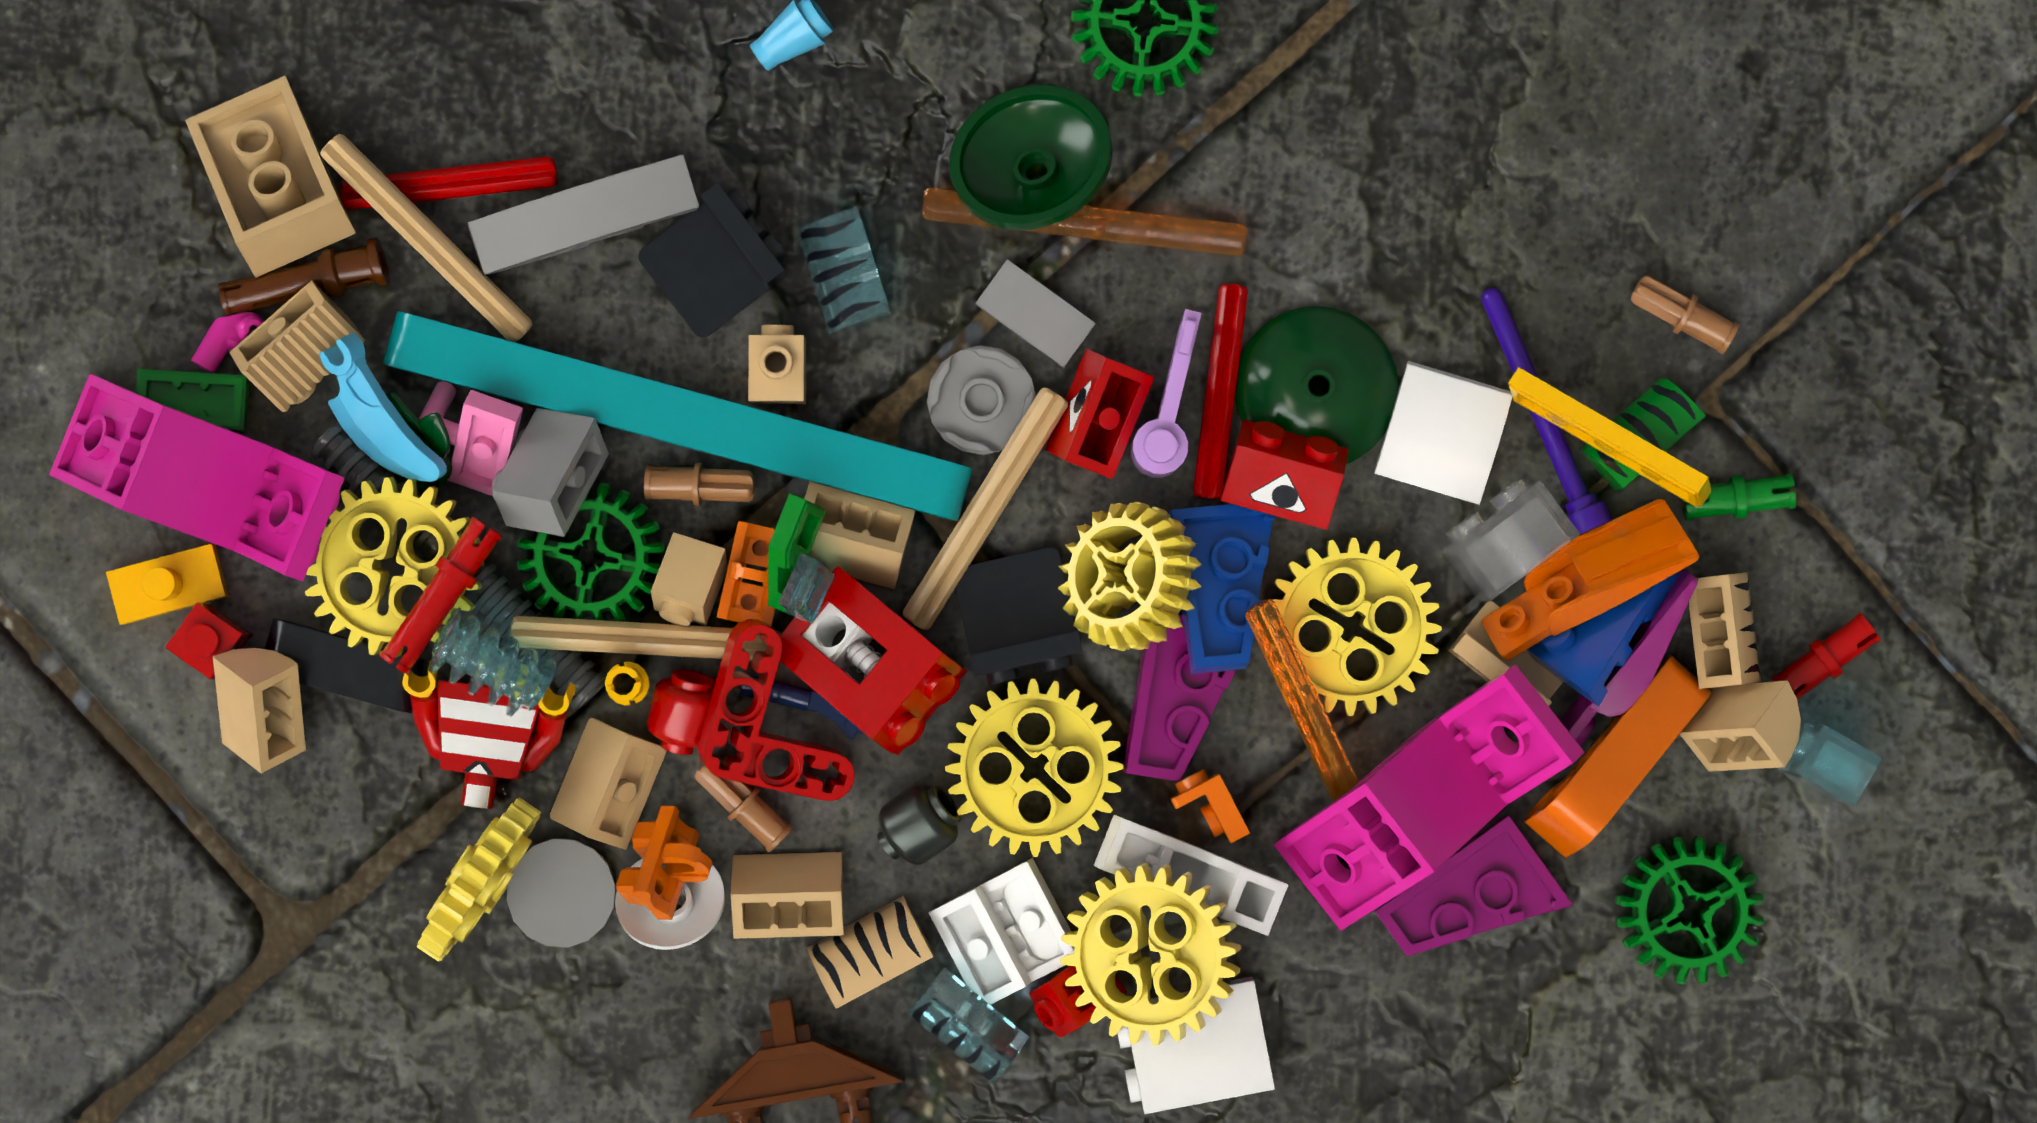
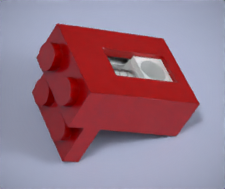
(899, 687)

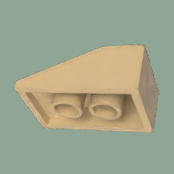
(269, 177)

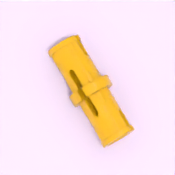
(614, 680)

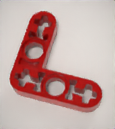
(752, 743)

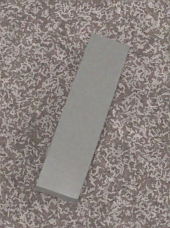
(583, 215)

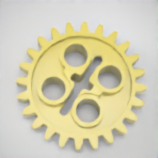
(344, 554)
(1377, 583)
(1069, 731)
(478, 879)
(1199, 953)

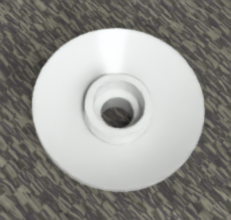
(700, 912)

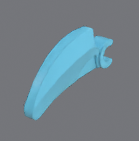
(373, 419)

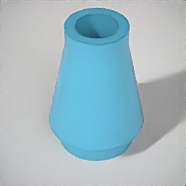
(794, 32)

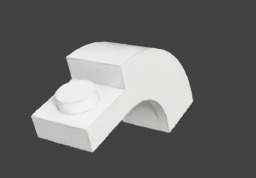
(1249, 895)

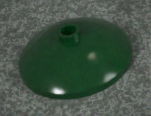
(1025, 136)
(1325, 344)

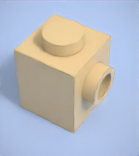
(777, 366)
(688, 580)

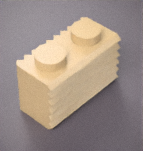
(285, 349)

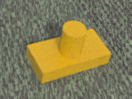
(167, 584)

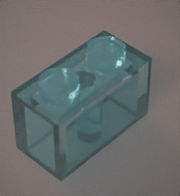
(1831, 764)

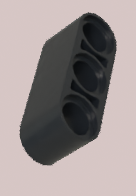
(334, 667)

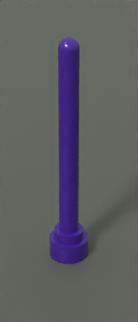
(1583, 508)

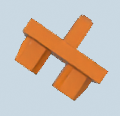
(740, 599)
(660, 842)

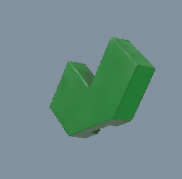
(792, 536)

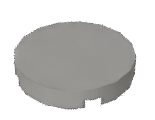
(979, 399)
(561, 892)

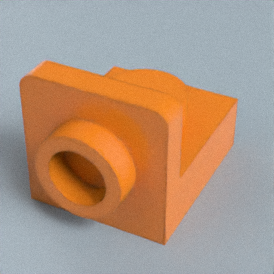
(1221, 811)

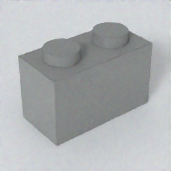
(549, 472)

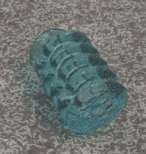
(491, 663)

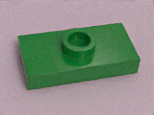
(208, 396)

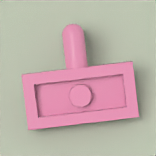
(481, 439)

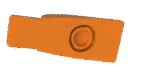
(1592, 577)

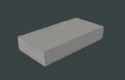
(1035, 313)

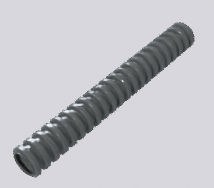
(494, 599)

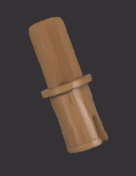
(1684, 313)
(698, 484)
(746, 807)

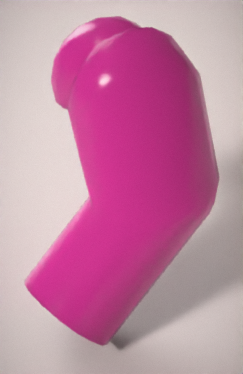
(222, 337)

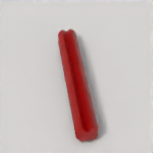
(465, 181)
(1220, 391)

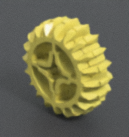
(1148, 572)

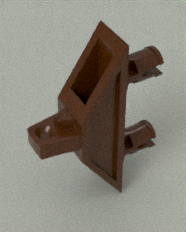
(794, 1068)

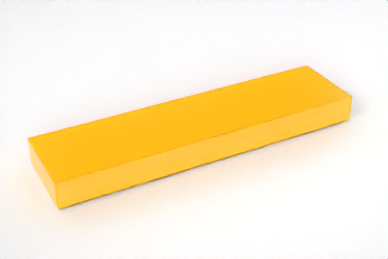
(1609, 438)

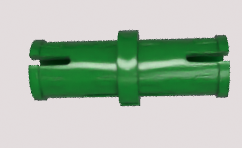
(1744, 496)

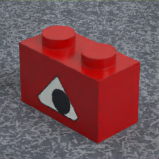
(1100, 413)
(1285, 473)

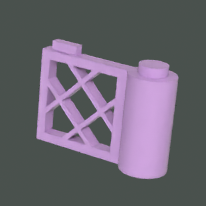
(1160, 443)

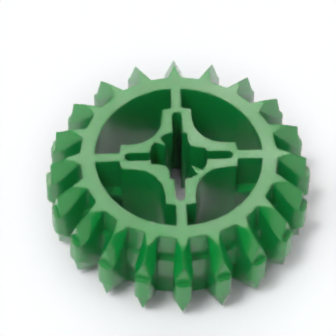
(1140, 70)
(638, 564)
(1665, 921)

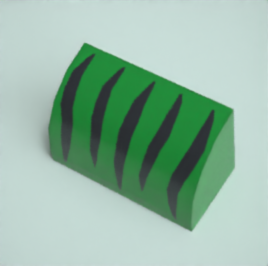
(1657, 416)

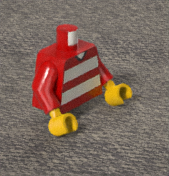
(481, 737)

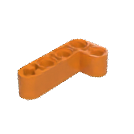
(1618, 760)

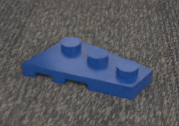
(1233, 559)
(1592, 649)

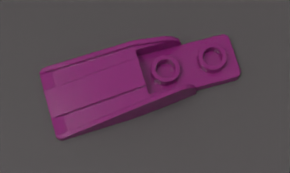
(1630, 681)

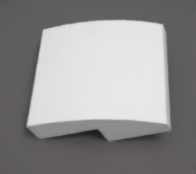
(1443, 432)
(1004, 932)

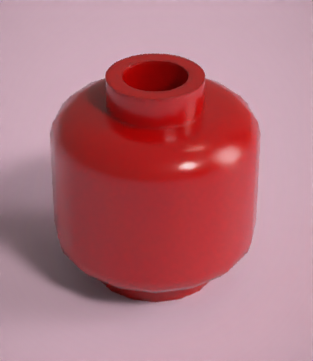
(680, 710)

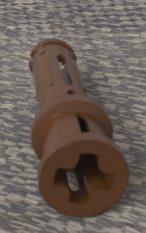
(330, 272)

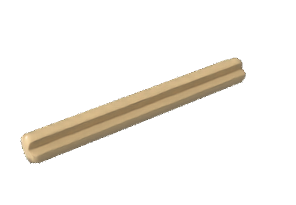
(426, 238)
(985, 508)
(625, 637)

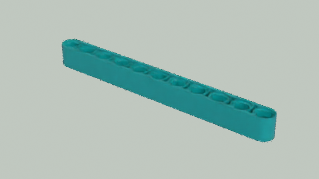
(677, 416)

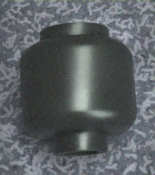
(918, 823)

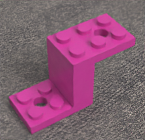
(197, 477)
(1428, 798)

